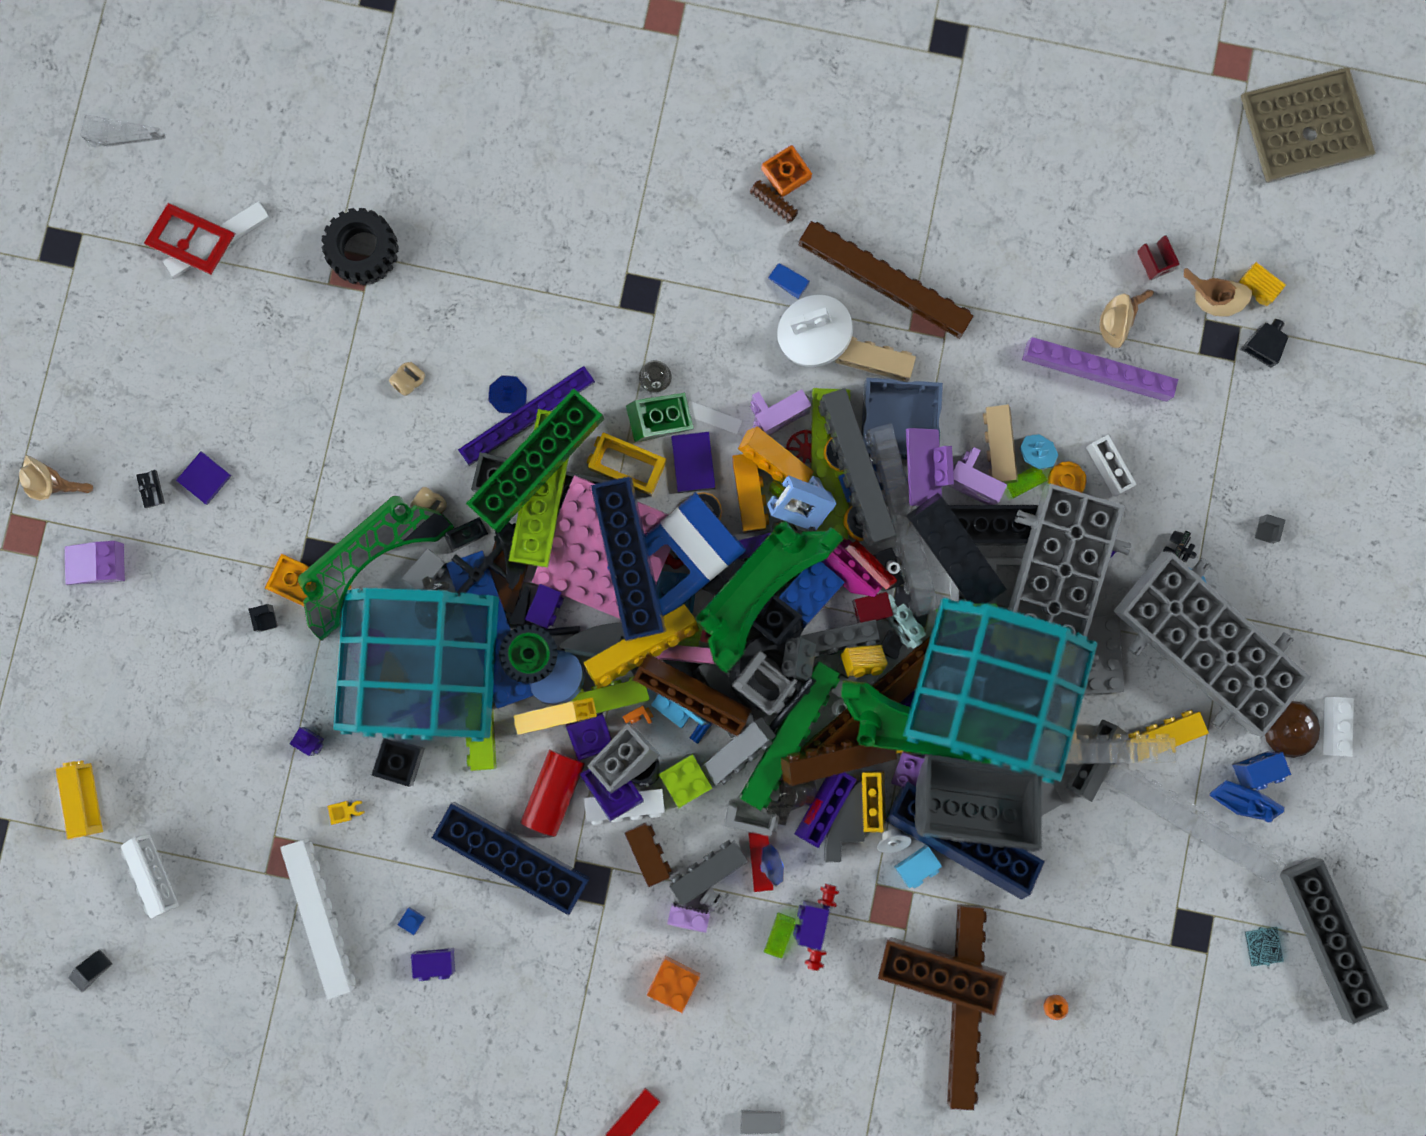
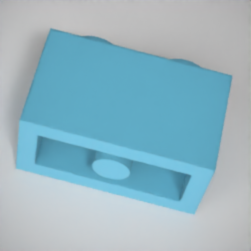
(918, 867)

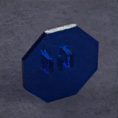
(507, 394)
(772, 864)

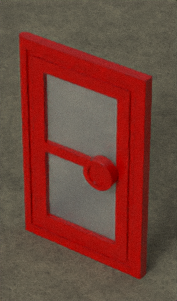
(189, 238)

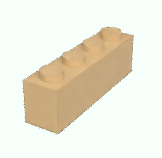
(878, 360)
(1001, 443)

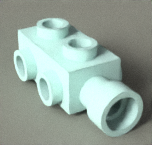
(906, 625)

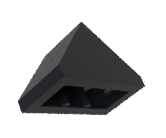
(90, 970)

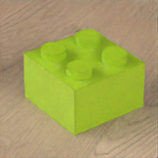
(685, 781)

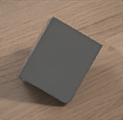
(1270, 529)

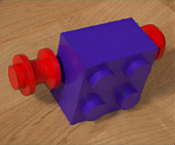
(813, 924)

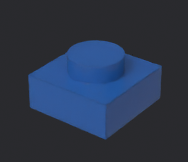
(411, 921)

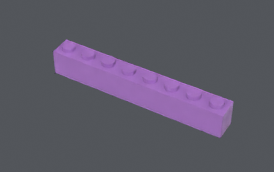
(1100, 369)

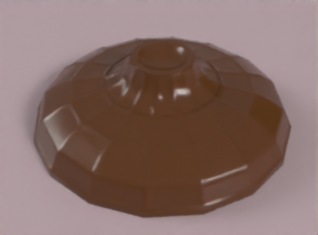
(1294, 731)

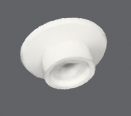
(893, 841)

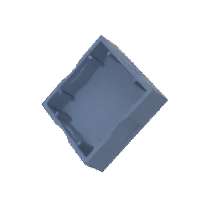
(903, 405)

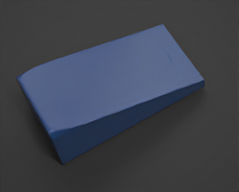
(789, 280)

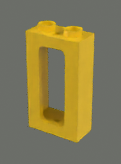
(607, 441)
(555, 715)
(79, 799)

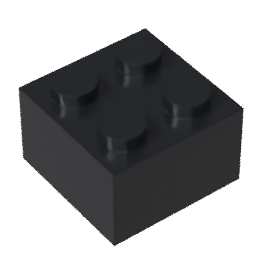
(398, 761)

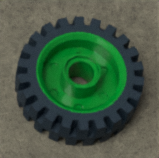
(539, 643)

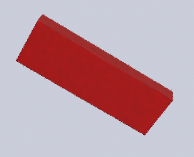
(871, 564)
(756, 843)
(634, 1114)

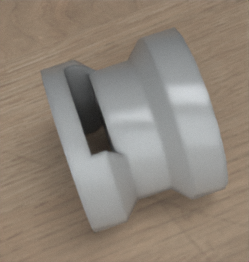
(709, 897)

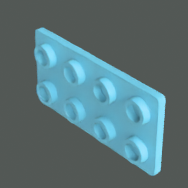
(675, 712)

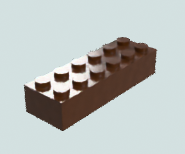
(942, 976)

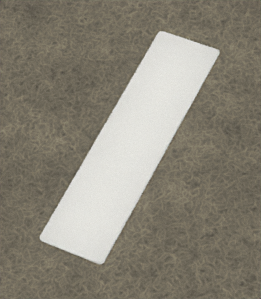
(714, 417)

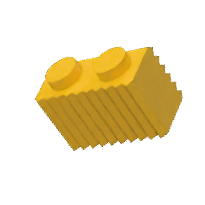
(1262, 283)
(864, 660)

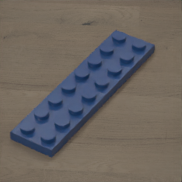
(505, 690)

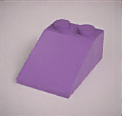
(94, 563)

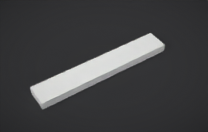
(239, 224)

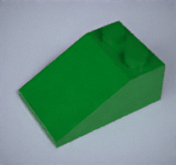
(659, 416)

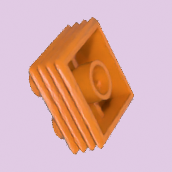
(789, 160)

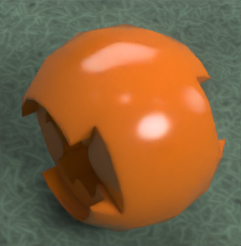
(1062, 1004)

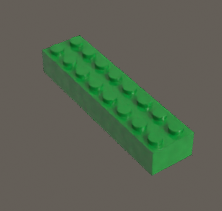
(535, 460)
(788, 737)

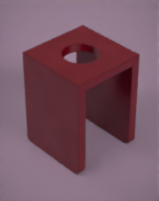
(1149, 263)
(872, 608)

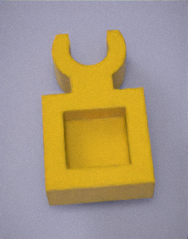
(342, 811)

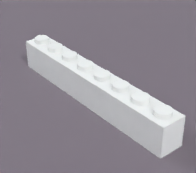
(318, 918)

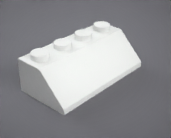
(149, 875)

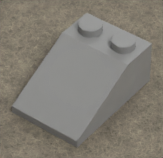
(623, 758)

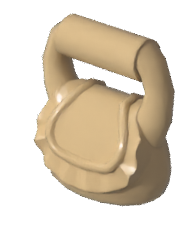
(403, 382)
(427, 498)

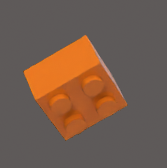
(673, 984)

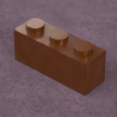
(648, 854)

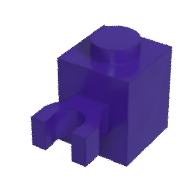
(307, 741)

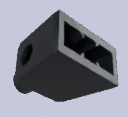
(1267, 343)

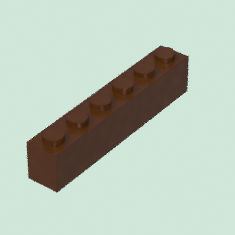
(692, 694)
(832, 760)

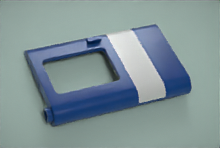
(700, 544)

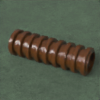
(774, 201)

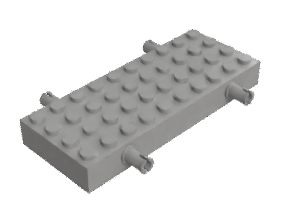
(1066, 557)
(1211, 644)

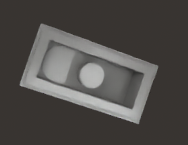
(760, 1122)

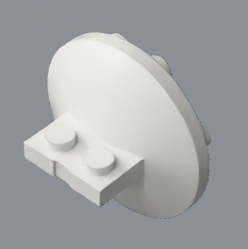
(815, 330)

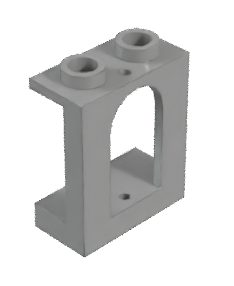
(785, 686)
(750, 825)

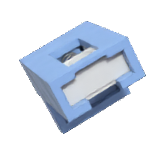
(802, 503)

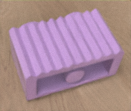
(688, 917)

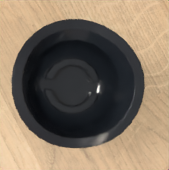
(648, 776)

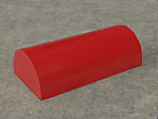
(552, 793)

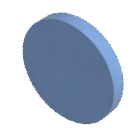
(562, 683)

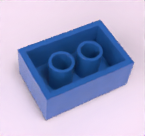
(812, 591)

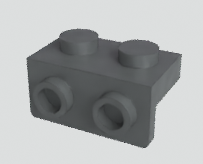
(798, 658)

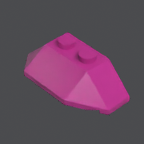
(854, 575)

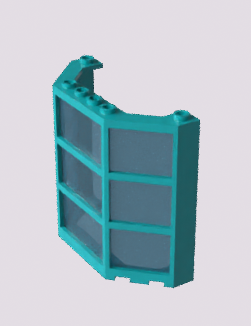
(416, 663)
(1001, 687)

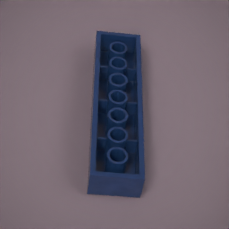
(628, 558)
(510, 858)
(1006, 867)

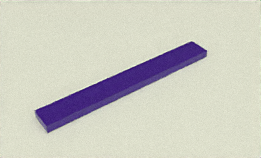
(524, 416)

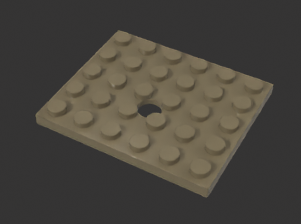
(1317, 102)

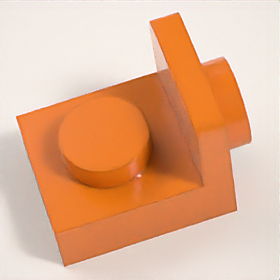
(634, 715)

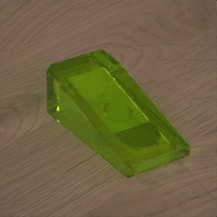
(1026, 481)
(776, 488)
(779, 935)

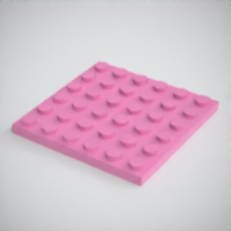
(579, 555)

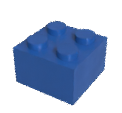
(1262, 770)

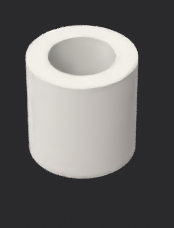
(889, 564)

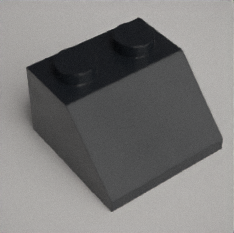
(777, 620)

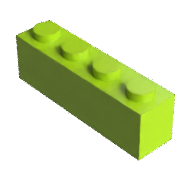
(615, 695)
(482, 754)

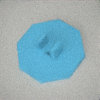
(1038, 451)

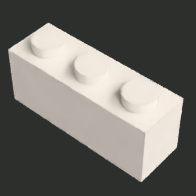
(1111, 465)
(1338, 726)

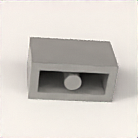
(427, 565)

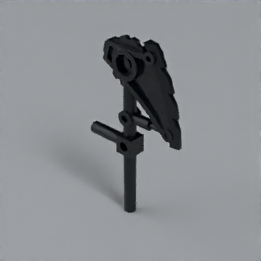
(513, 569)

